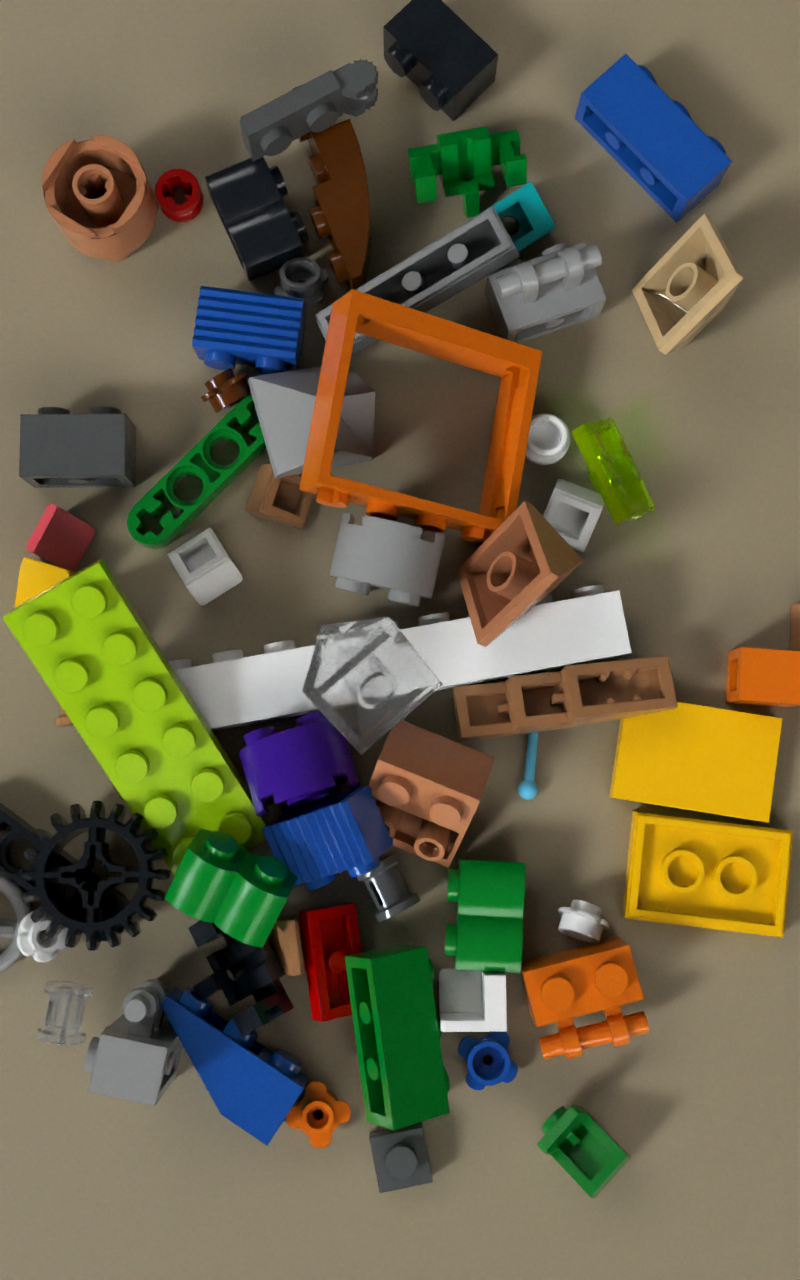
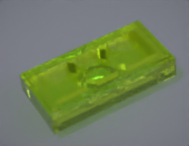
(613, 470)

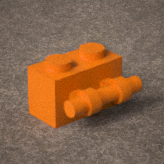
(580, 984)

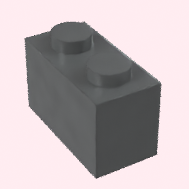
(77, 448)

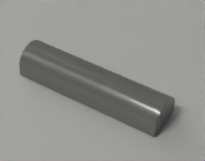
(439, 270)

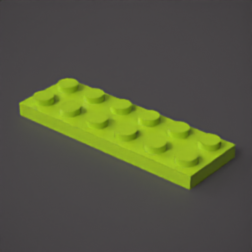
(134, 712)

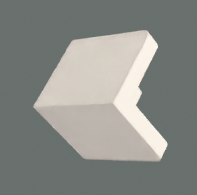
(472, 1001)

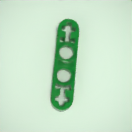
(200, 464)

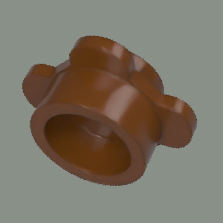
(225, 389)

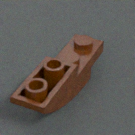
(341, 201)

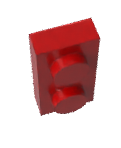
(328, 937)

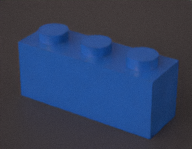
(652, 137)

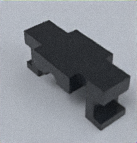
(254, 973)

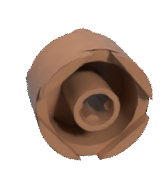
(100, 197)

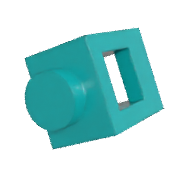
(529, 214)

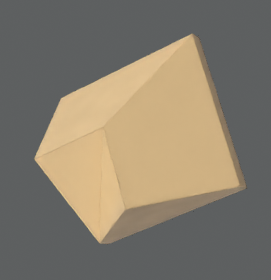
(687, 286)

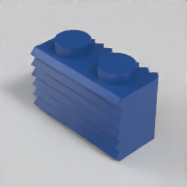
(249, 330)
(330, 838)

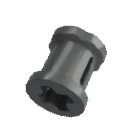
(388, 889)

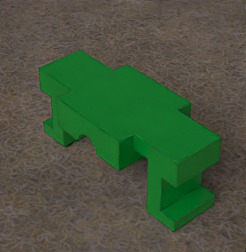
(463, 157)

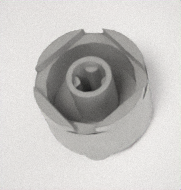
(386, 557)

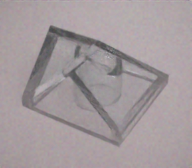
(367, 678)

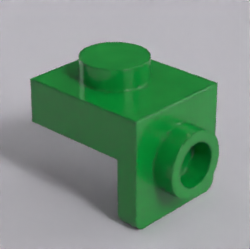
(582, 1148)

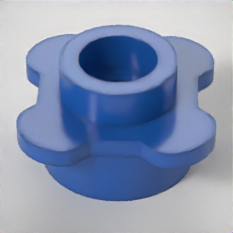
(490, 1074)

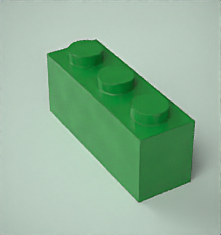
(397, 1035)

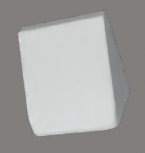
(573, 512)
(205, 567)

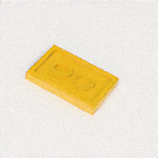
(699, 761)
(707, 874)

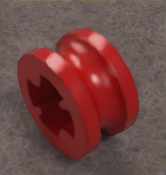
(173, 179)

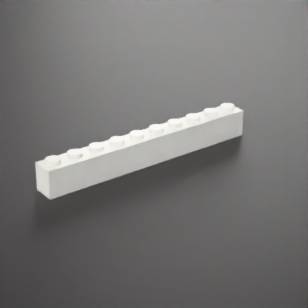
(547, 638)

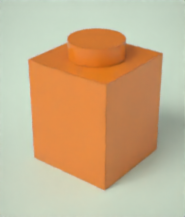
(763, 677)

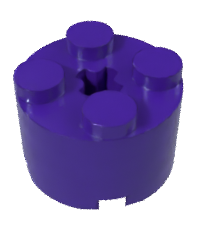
(297, 764)

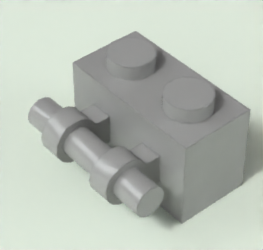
(546, 292)
(138, 1051)

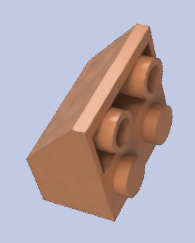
(428, 790)

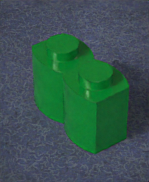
(231, 887)
(487, 915)

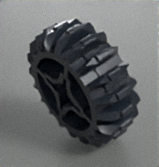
(94, 901)

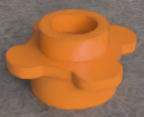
(334, 1111)

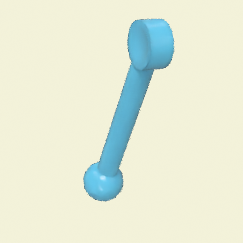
(528, 788)

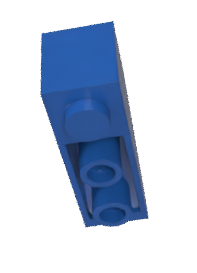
(241, 1075)

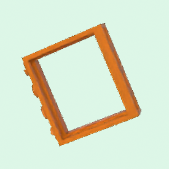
(443, 339)

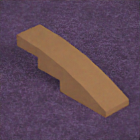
(564, 698)

